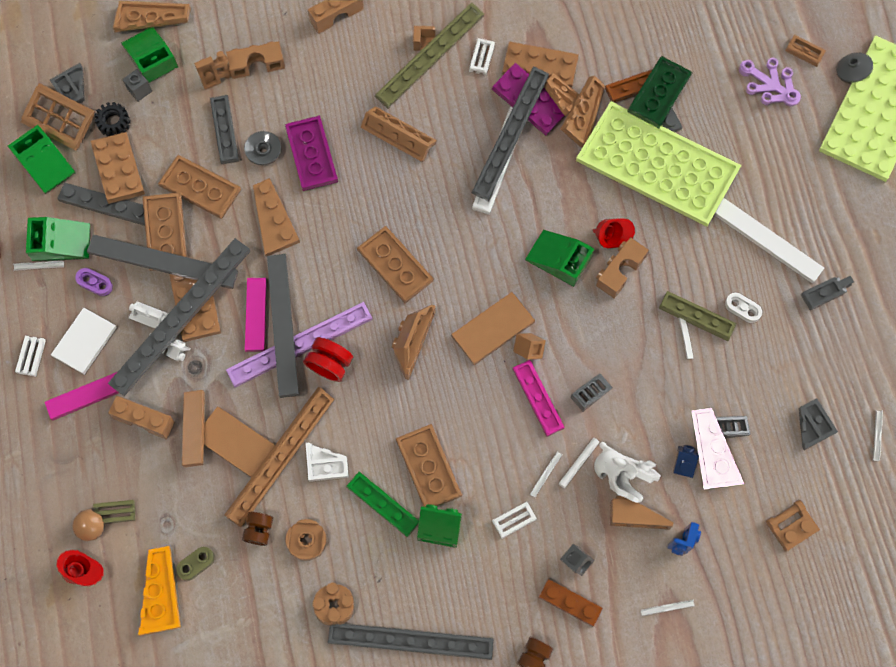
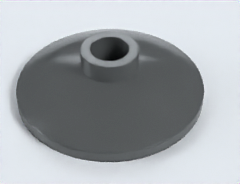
(854, 67)
(260, 141)

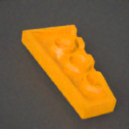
(160, 597)

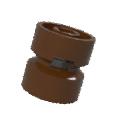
(257, 521)
(535, 653)

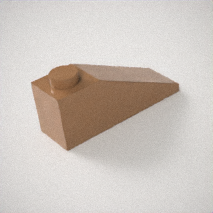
(632, 514)

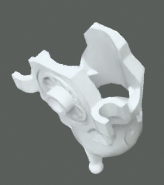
(621, 469)

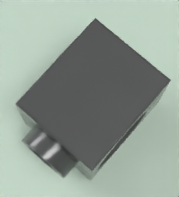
(137, 85)
(577, 559)

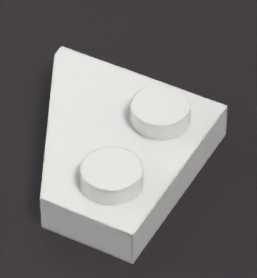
(324, 464)

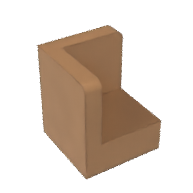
(422, 36)
(529, 346)

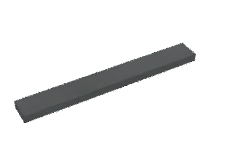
(510, 133)
(152, 259)
(282, 326)
(411, 641)

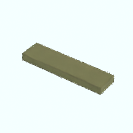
(697, 316)

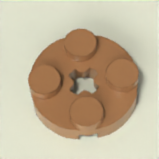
(298, 531)
(330, 593)

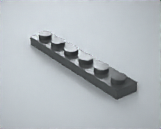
(98, 203)

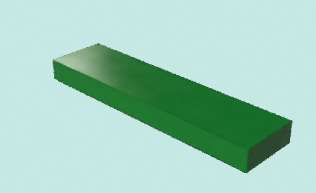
(383, 504)

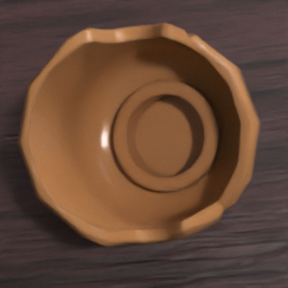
(88, 525)

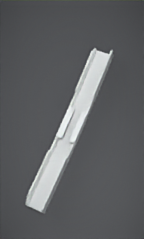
(687, 344)

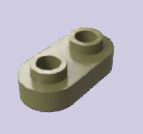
(196, 565)

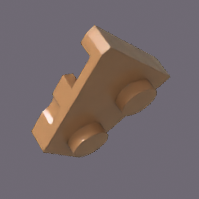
(561, 93)

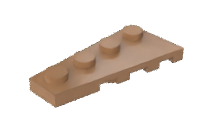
(140, 15)
(274, 222)

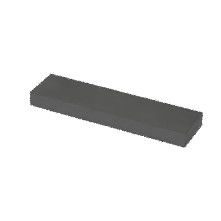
(224, 129)

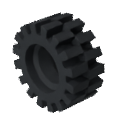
(108, 111)

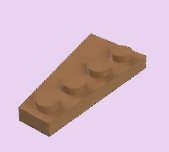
(584, 111)

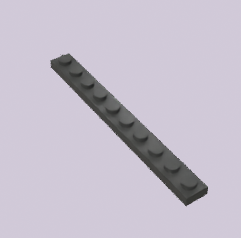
(179, 317)

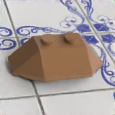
(411, 338)

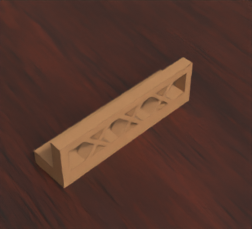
(397, 133)

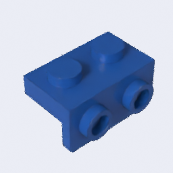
(690, 537)

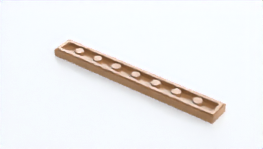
(279, 457)

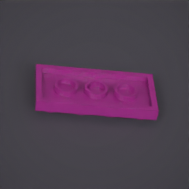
(545, 112)
(311, 153)

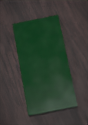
(660, 92)

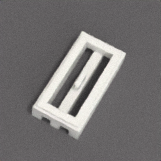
(478, 69)
(19, 369)
(499, 527)

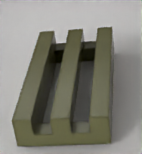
(131, 503)

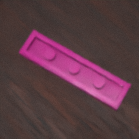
(255, 315)
(80, 398)
(538, 398)

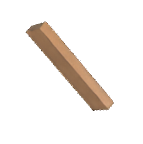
(193, 428)

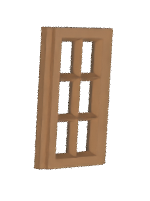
(51, 132)

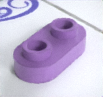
(95, 282)

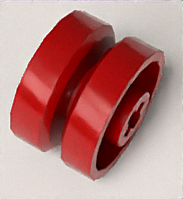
(328, 359)

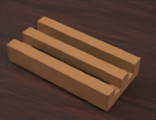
(804, 52)

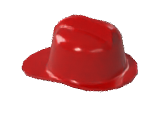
(614, 231)
(79, 568)

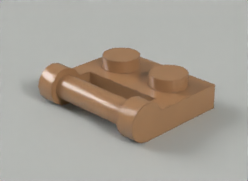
(795, 532)

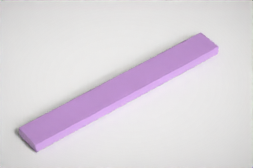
(303, 341)

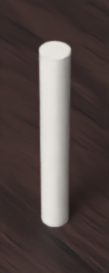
(578, 463)

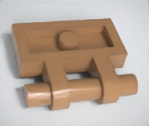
(208, 70)

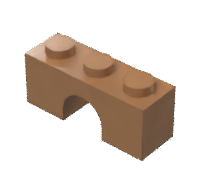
(325, 12)
(241, 59)
(630, 254)
(144, 417)

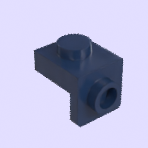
(686, 461)

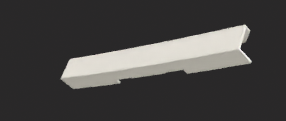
(38, 265)
(877, 437)
(541, 481)
(685, 604)

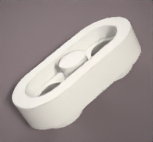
(743, 306)

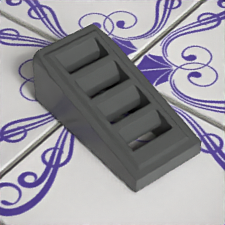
(582, 390)
(728, 433)

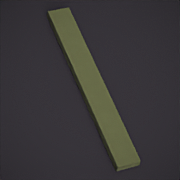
(429, 55)

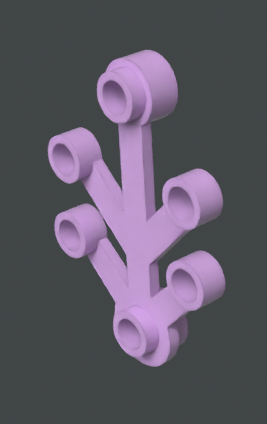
(771, 84)

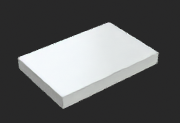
(83, 341)

